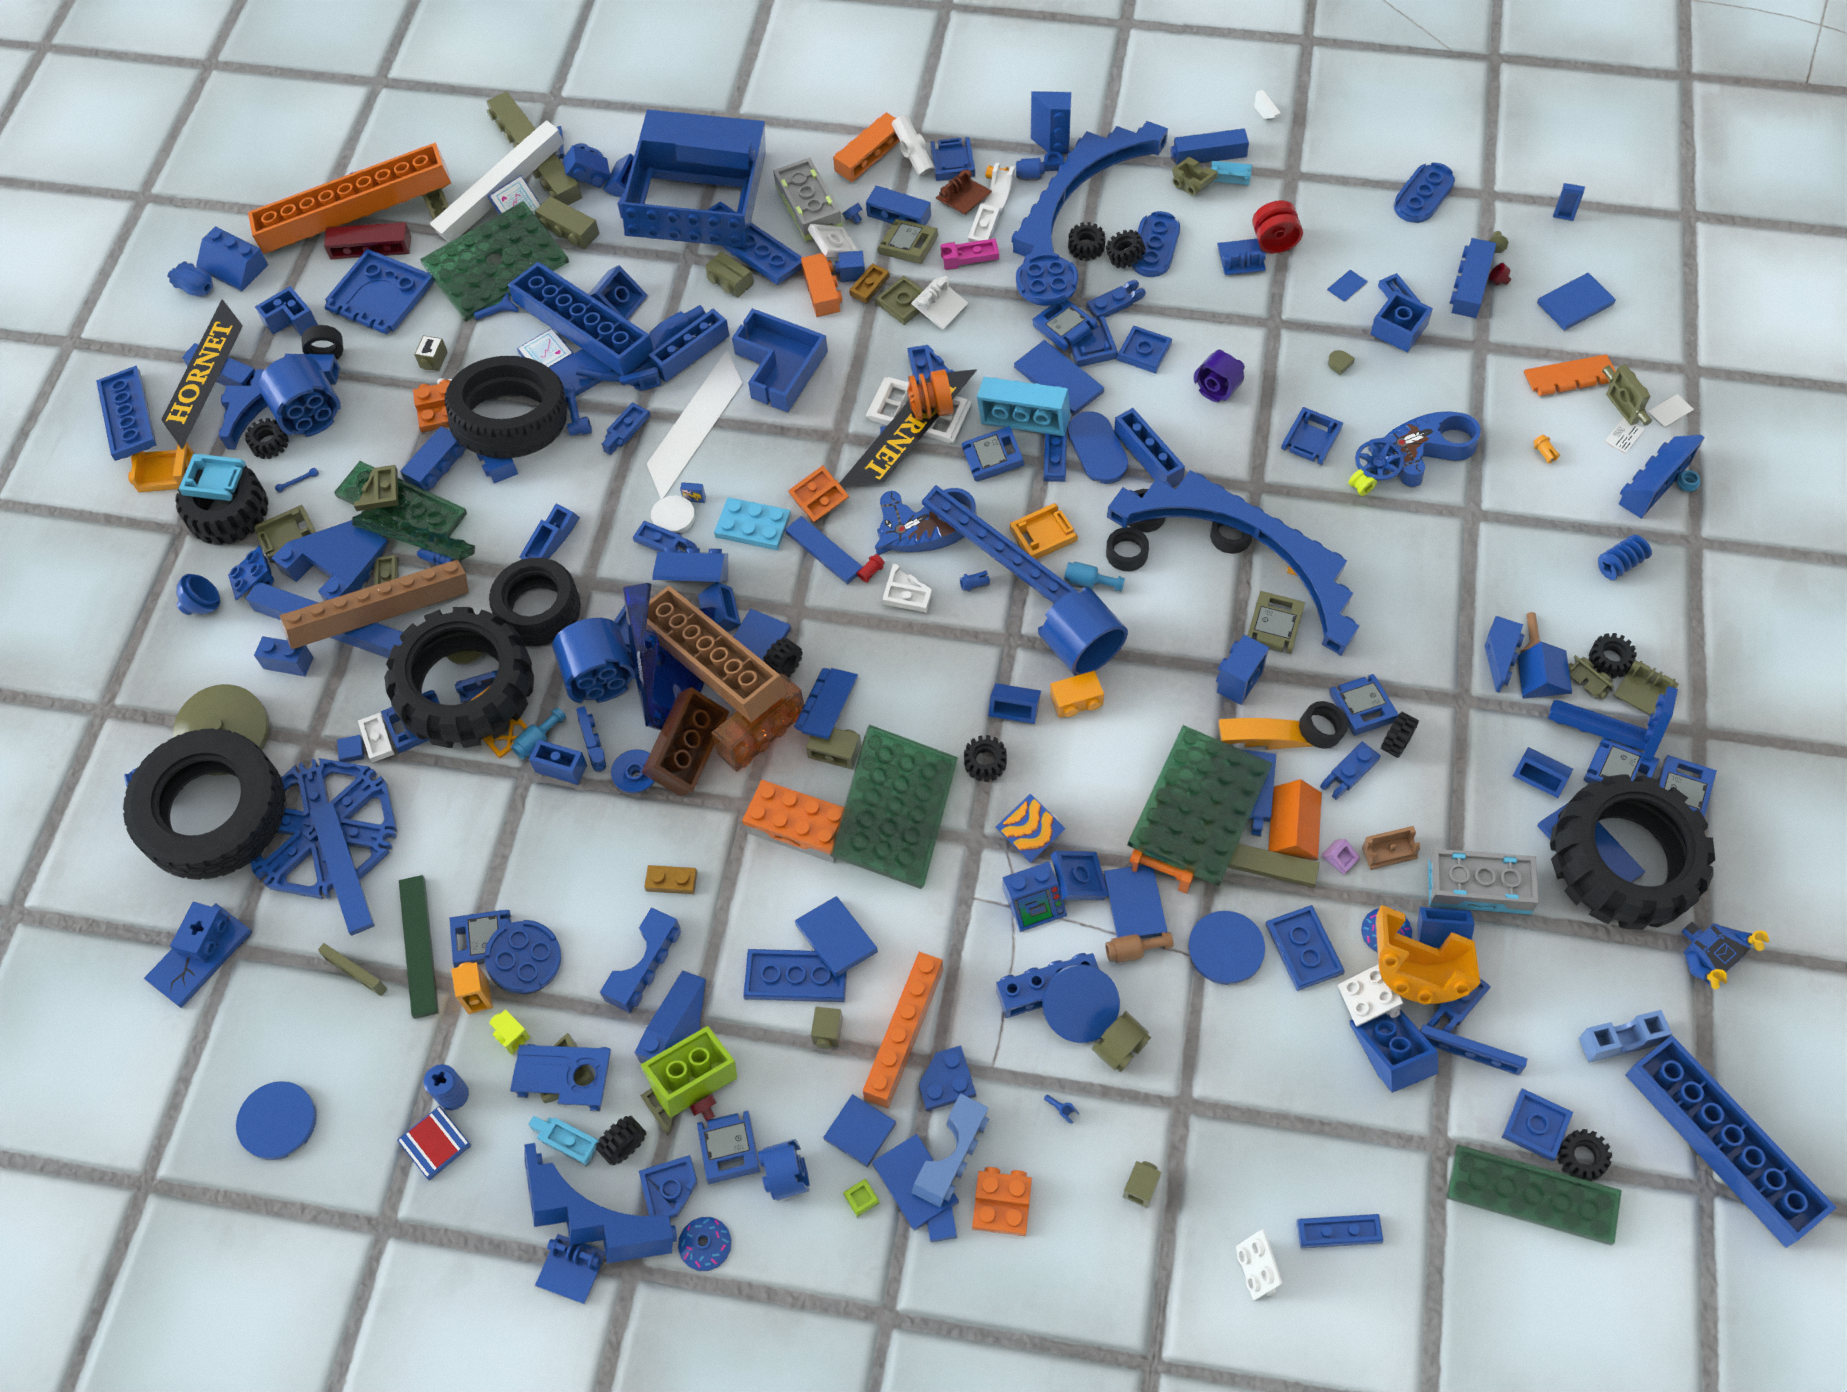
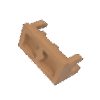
(1391, 847)

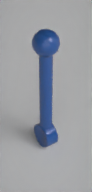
(313, 472)

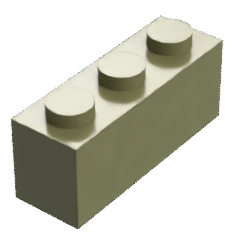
(567, 222)

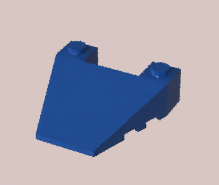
(339, 552)

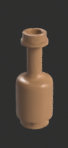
(1133, 947)

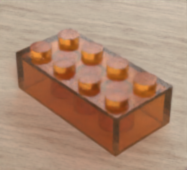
(740, 740)

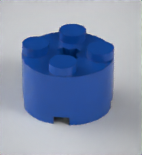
(784, 1170)

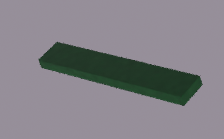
(418, 947)

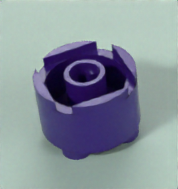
(1219, 376)

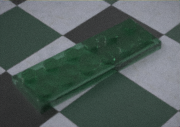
(414, 506)
(1534, 1194)

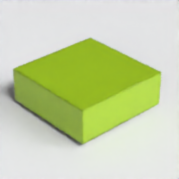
(861, 1197)

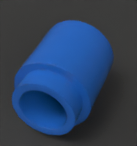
(1030, 168)

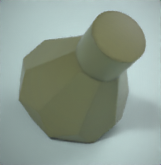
(1500, 240)

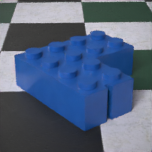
(785, 354)

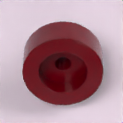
(1500, 274)
(704, 1107)

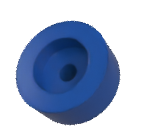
(852, 213)

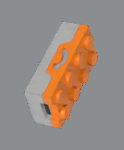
(793, 820)

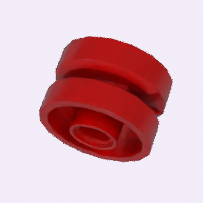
(1277, 226)

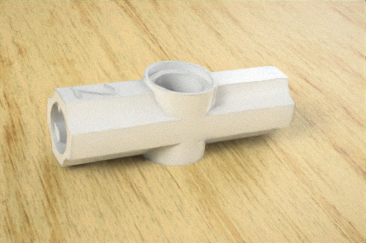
(912, 145)

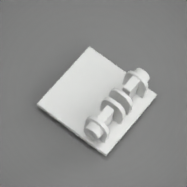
(940, 302)
(1369, 997)
(1259, 1265)

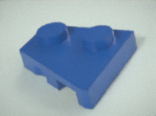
(924, 361)

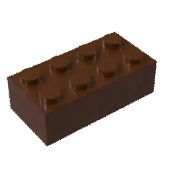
(685, 742)

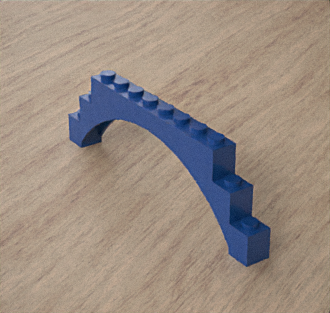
(1089, 157)
(1211, 502)

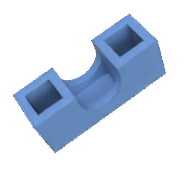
(1639, 1034)

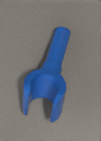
(1064, 1109)

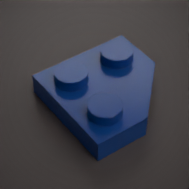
(946, 1079)
(668, 1186)

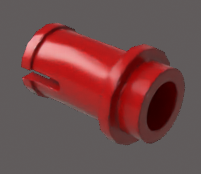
(871, 567)

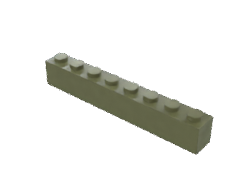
(516, 128)

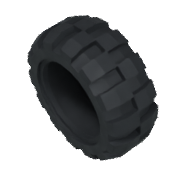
(440, 637)
(1664, 816)

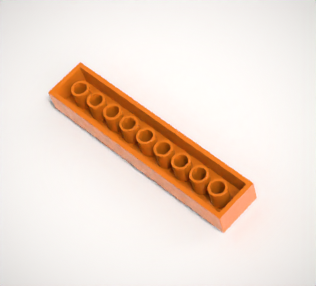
(349, 198)

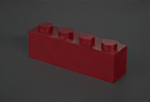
(355, 240)

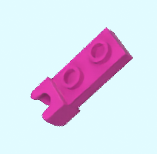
(968, 253)

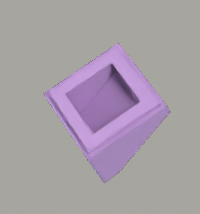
(1341, 855)

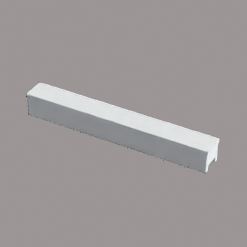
(475, 201)

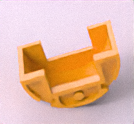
(1421, 970)

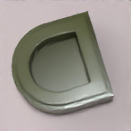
(1340, 361)

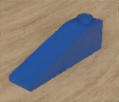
(675, 1018)

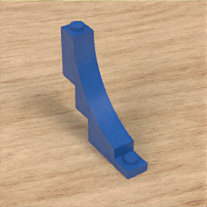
(622, 1234)

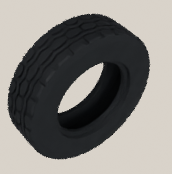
(172, 768)

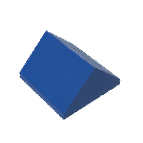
(1544, 671)

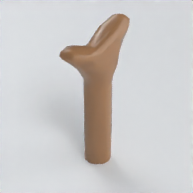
(1533, 631)

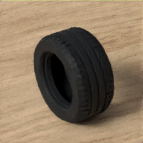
(532, 574)

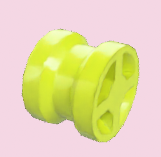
(1362, 483)

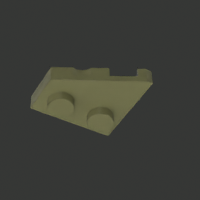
(380, 489)

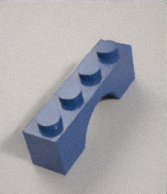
(626, 987)

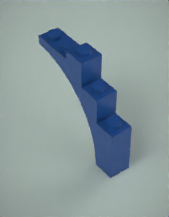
(246, 402)

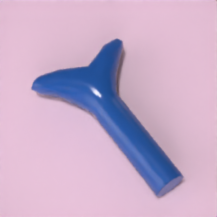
(504, 305)

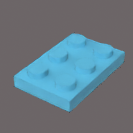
(752, 523)

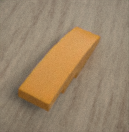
(1262, 732)

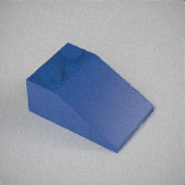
(1397, 1050)

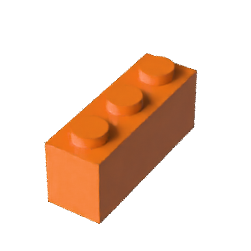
(821, 284)

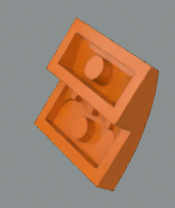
(818, 494)

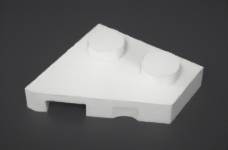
(906, 591)

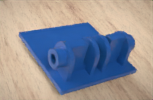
(1241, 256)
(249, 572)
(570, 1269)

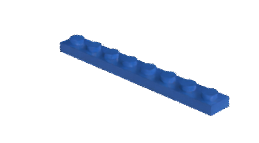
(996, 545)

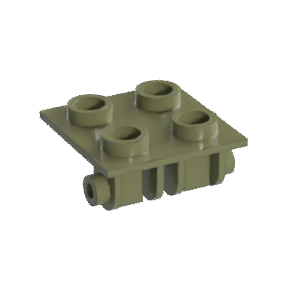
(1643, 686)

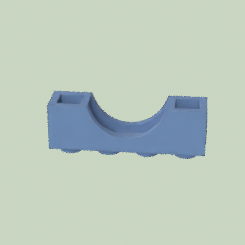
(936, 1177)

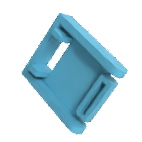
(217, 480)

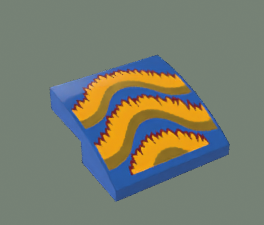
(1030, 828)

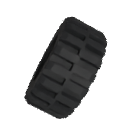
(228, 522)

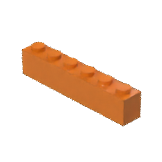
(903, 1030)

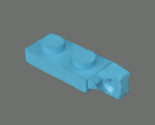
(565, 1139)

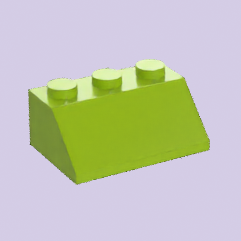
(689, 1071)

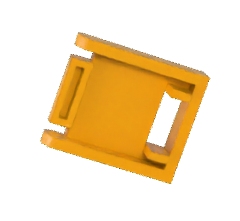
(1045, 530)

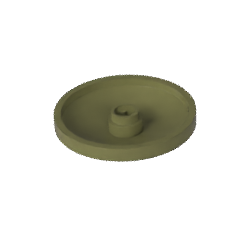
(227, 709)

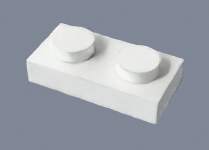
(376, 737)

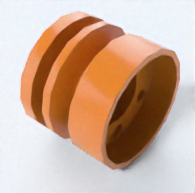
(930, 395)

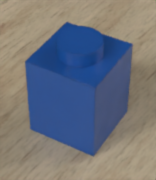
(850, 265)

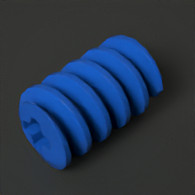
(1624, 556)
(446, 1087)

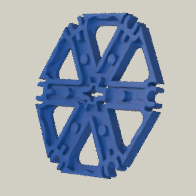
(304, 836)

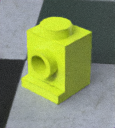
(508, 1031)

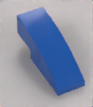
(550, 533)

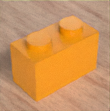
(1076, 694)
(471, 987)

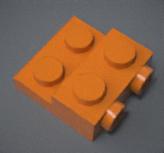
(431, 406)
(1002, 1202)

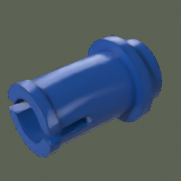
(975, 580)

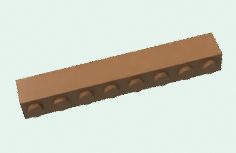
(374, 604)

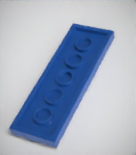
(764, 252)
(126, 413)

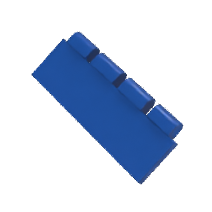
(825, 702)

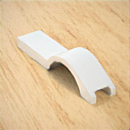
(994, 204)

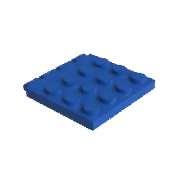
(378, 292)

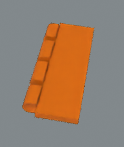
(1568, 374)

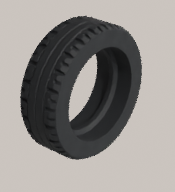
(508, 436)

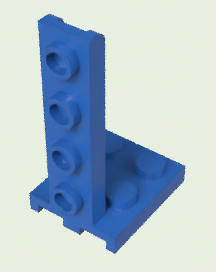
(1617, 730)

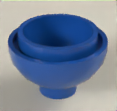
(196, 595)

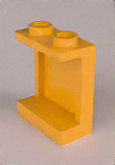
(159, 469)

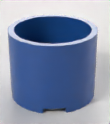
(299, 395)
(1083, 631)
(593, 660)

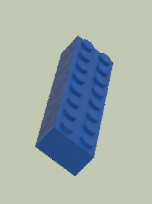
(581, 318)
(1730, 1142)

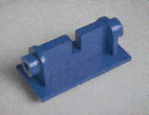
(473, 686)

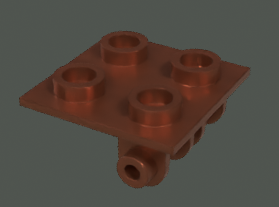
(963, 193)

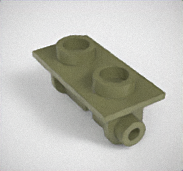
(1597, 682)

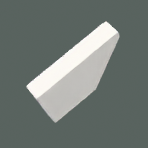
(1265, 106)

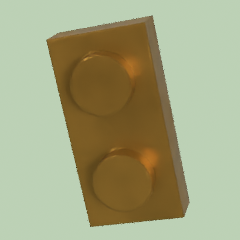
(869, 283)
(670, 879)

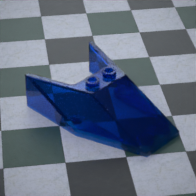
(656, 671)

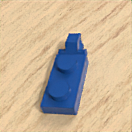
(624, 427)

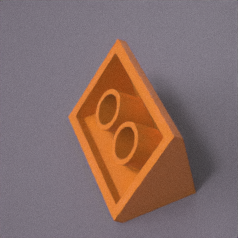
(1295, 820)

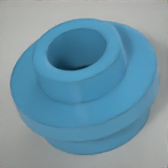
(1688, 481)

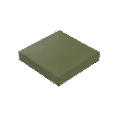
(898, 300)

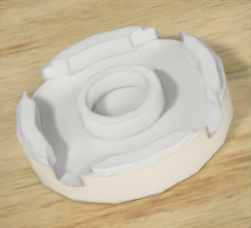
(673, 514)

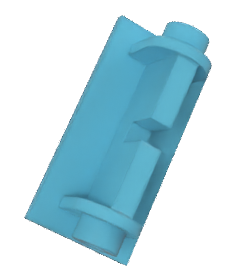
(1232, 172)

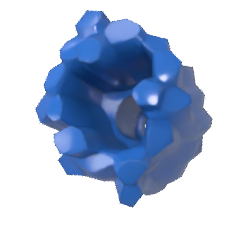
(190, 279)

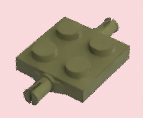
(1627, 394)

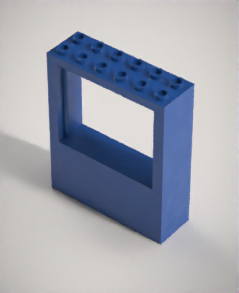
(657, 159)

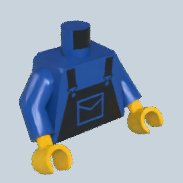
(1718, 950)

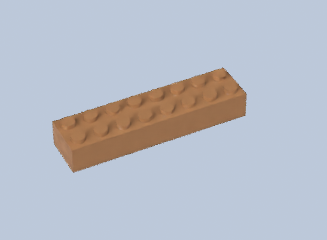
(713, 654)

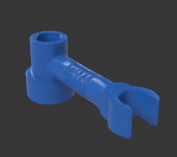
(578, 424)

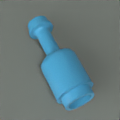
(1088, 576)
(526, 741)

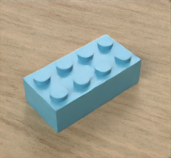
(1024, 406)

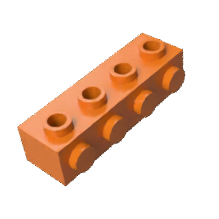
(866, 148)

